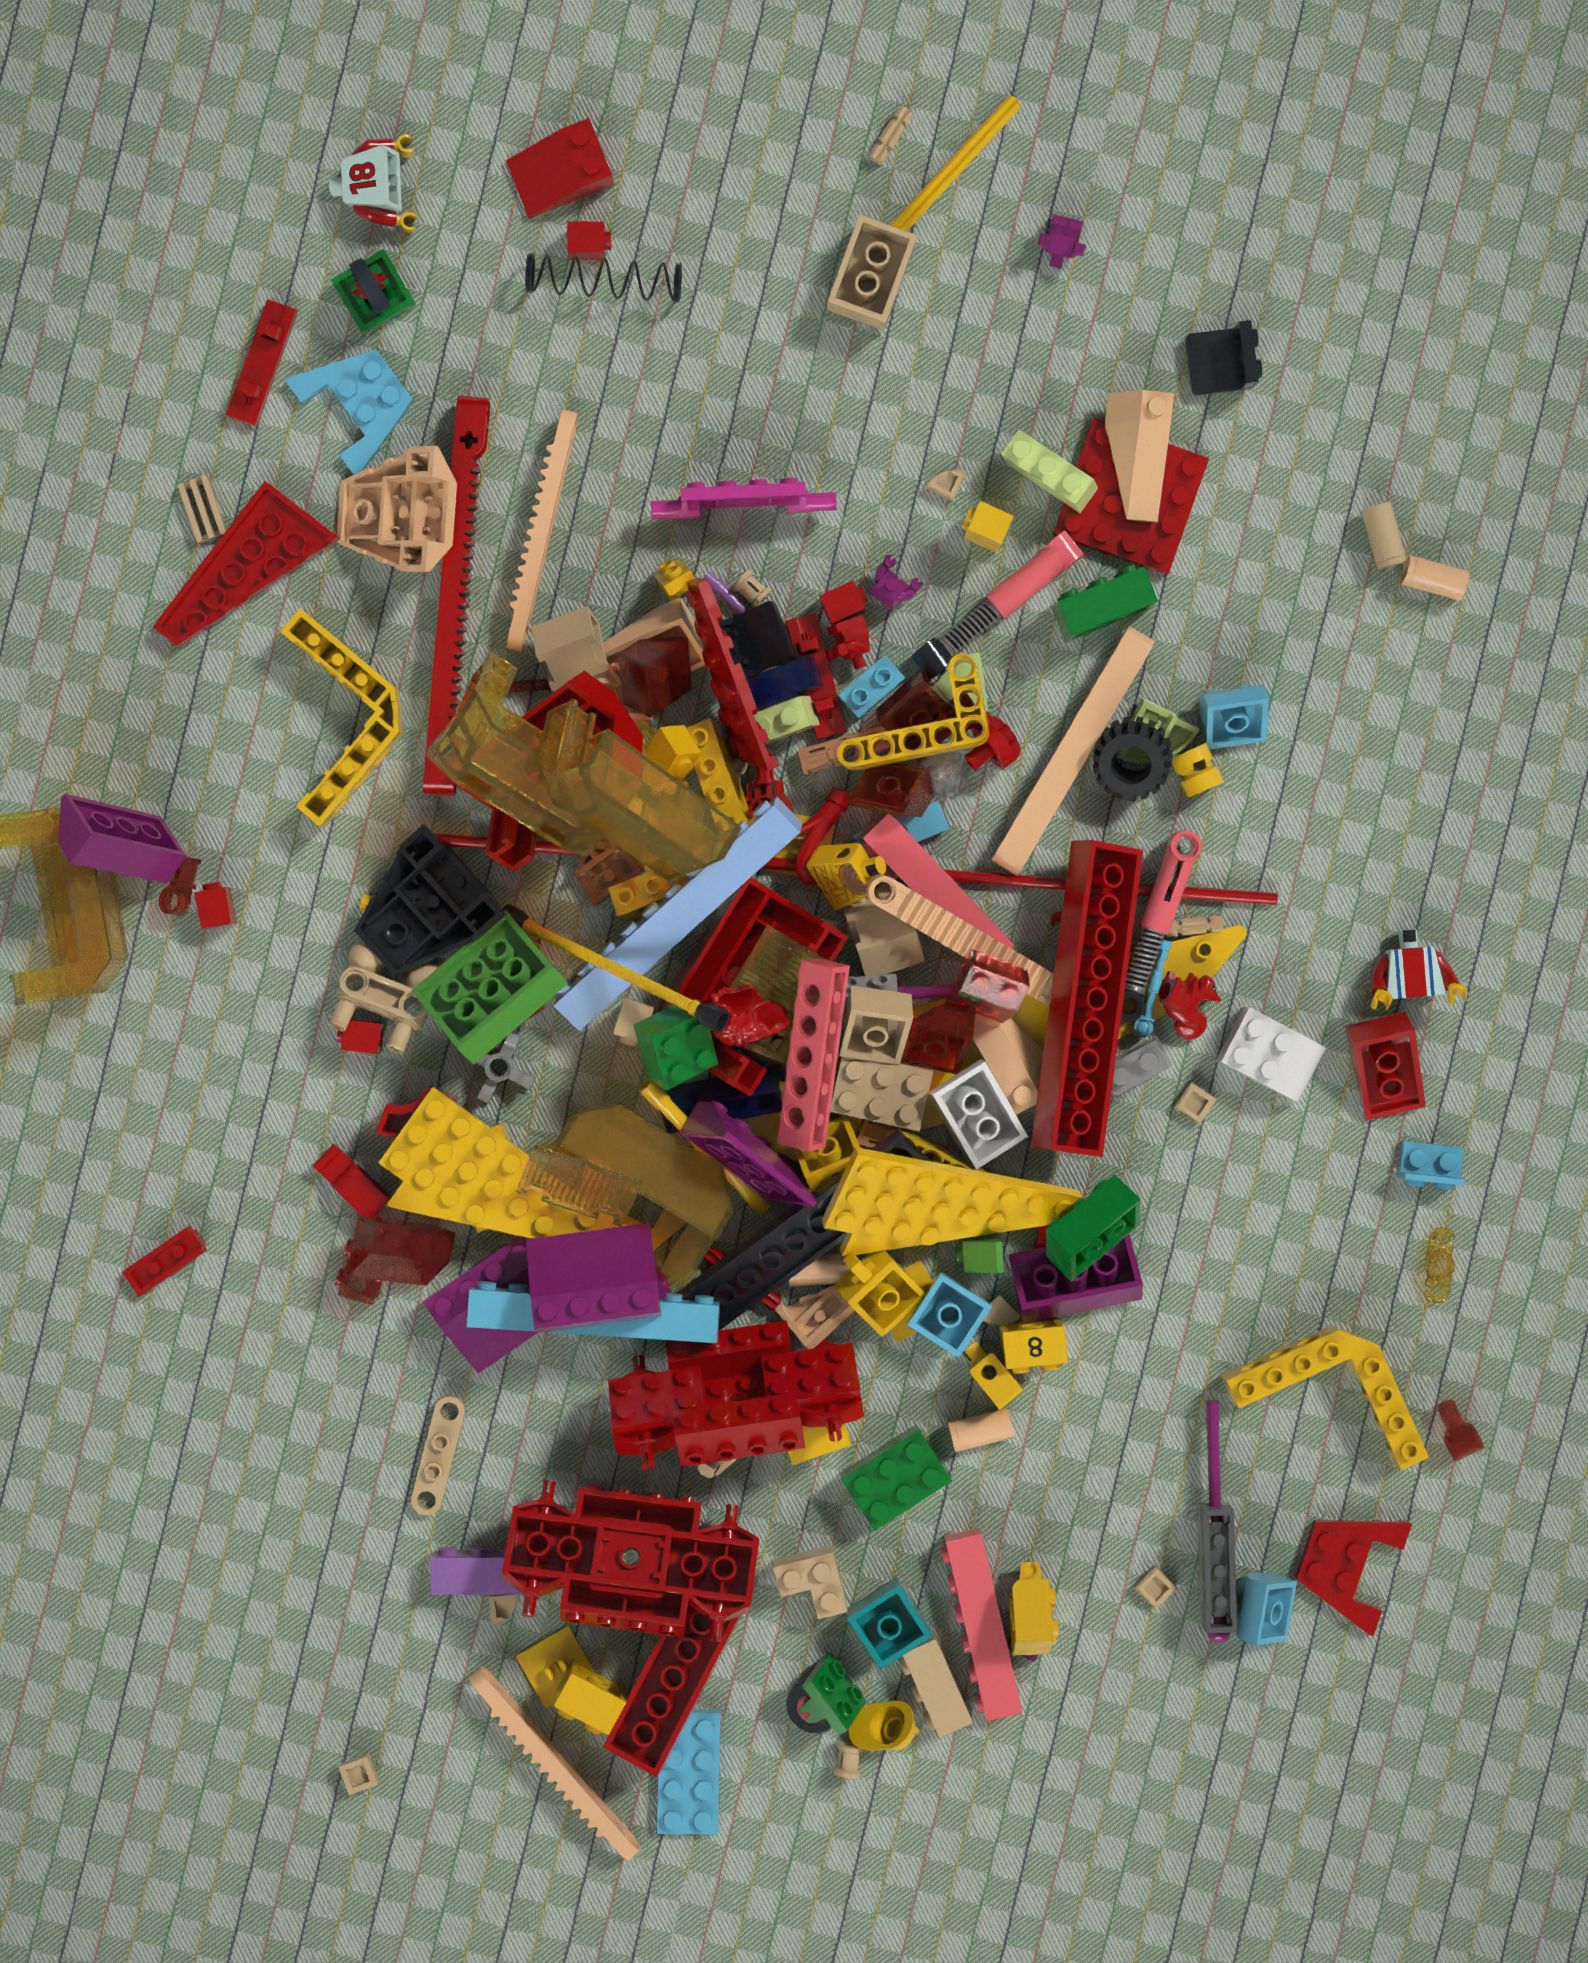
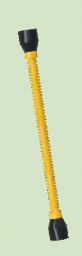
(707, 1014)

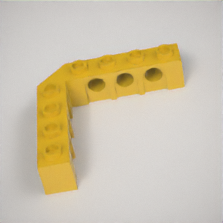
(380, 731)
(720, 789)
(1322, 1352)

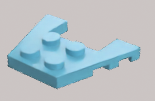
(368, 394)

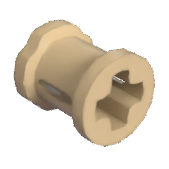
(751, 589)
(847, 1760)

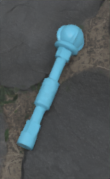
(1143, 1026)

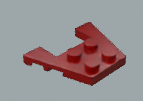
(1336, 1559)

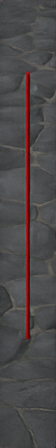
(957, 875)

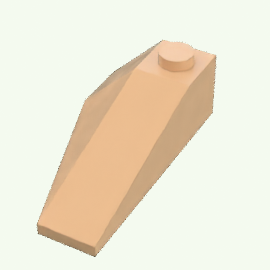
(1139, 439)
(662, 622)
(1011, 1058)

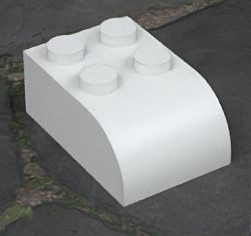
(1270, 1054)
(977, 1114)

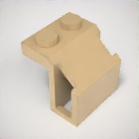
(571, 646)
(880, 938)

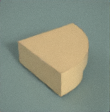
(946, 483)
(1001, 1312)
(502, 1606)

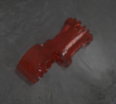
(182, 886)

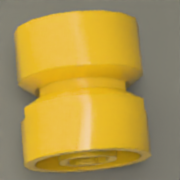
(1197, 782)

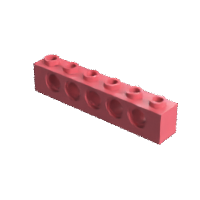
(823, 1042)

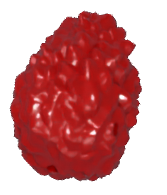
(750, 1016)

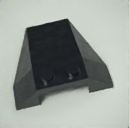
(425, 905)

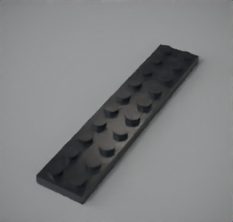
(780, 1248)

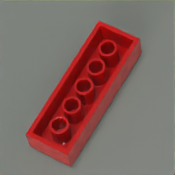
(667, 1693)

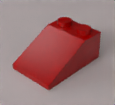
(560, 169)
(1386, 1065)

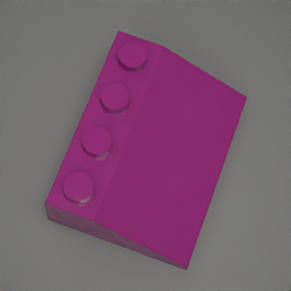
(746, 1155)
(592, 1278)
(450, 1305)

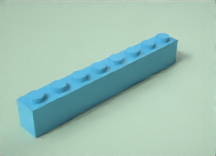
(680, 1318)

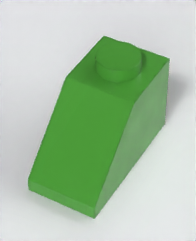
(980, 1255)

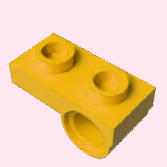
(672, 578)

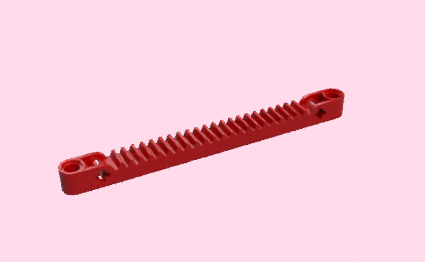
(470, 420)

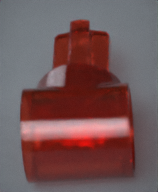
(1460, 1437)

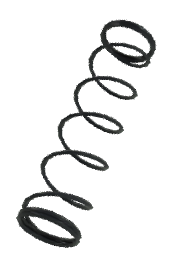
(530, 277)

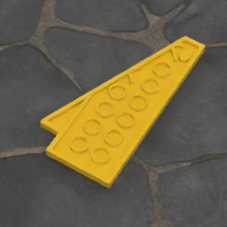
(470, 1175)
(910, 1202)

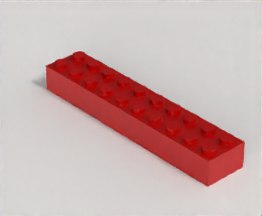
(1087, 997)

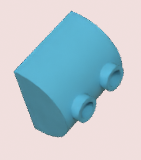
(1234, 716)
(949, 1314)
(1265, 1608)

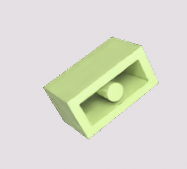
(787, 718)

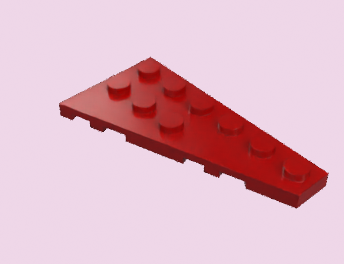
(253, 553)
(728, 682)

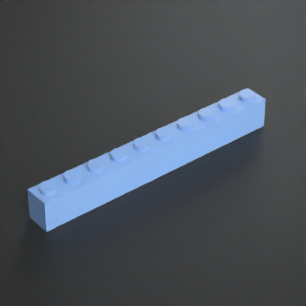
(678, 912)

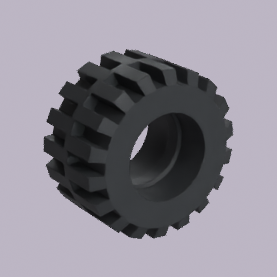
(1127, 781)

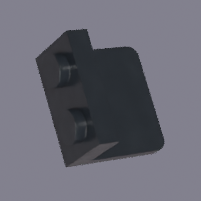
(1223, 359)
(758, 639)

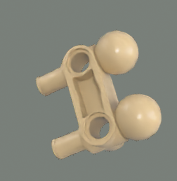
(380, 995)

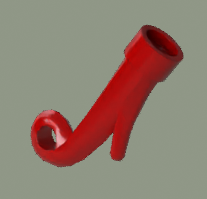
(817, 828)

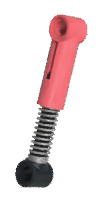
(1000, 602)
(1159, 916)

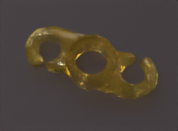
(1434, 1251)

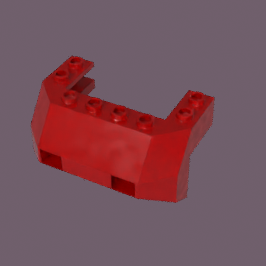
(508, 839)
(726, 948)

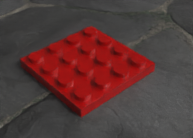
(1103, 519)

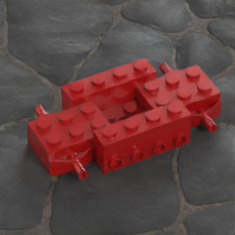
(734, 1397)
(676, 1567)

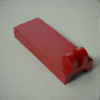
(165, 1260)

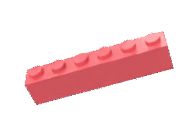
(921, 873)
(982, 1623)

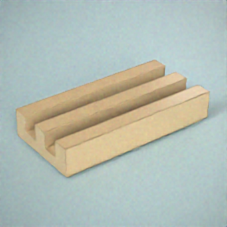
(194, 485)

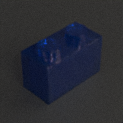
(785, 681)

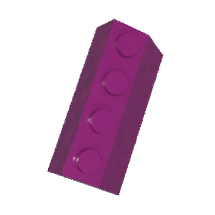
(117, 840)
(1047, 1293)

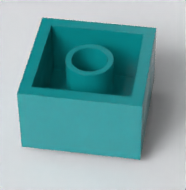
(888, 1623)

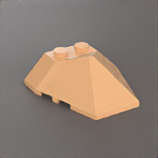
(400, 510)

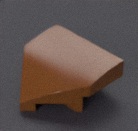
(604, 869)

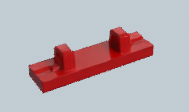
(262, 363)
(806, 636)

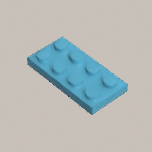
(691, 1779)

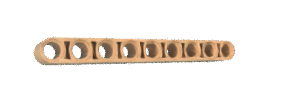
(1072, 750)

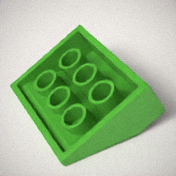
(489, 988)

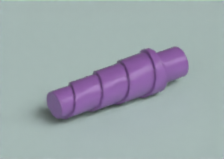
(725, 594)

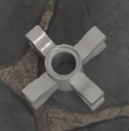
(513, 1073)

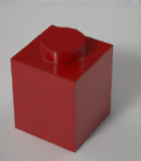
(588, 240)
(843, 602)
(215, 906)
(362, 1036)

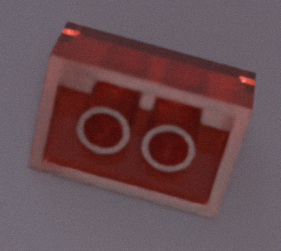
(398, 1250)

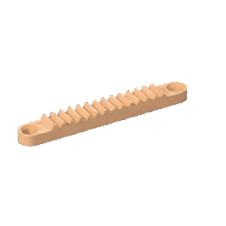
(541, 533)
(955, 932)
(554, 1763)

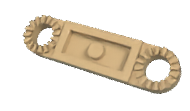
(438, 1455)

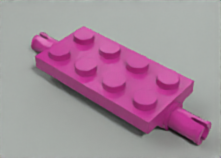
(730, 495)

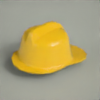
(883, 1727)

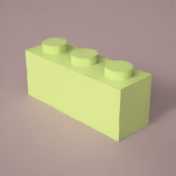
(1049, 471)

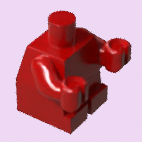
(851, 641)

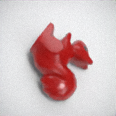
(1182, 1001)

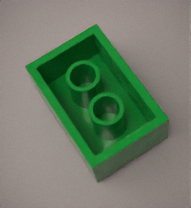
(1104, 602)
(1092, 1227)
(895, 1477)

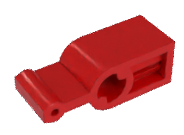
(352, 1182)

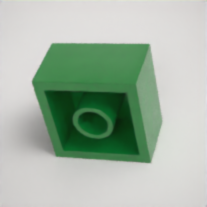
(674, 1046)

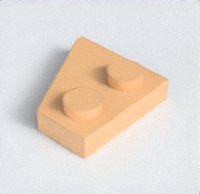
(816, 1315)

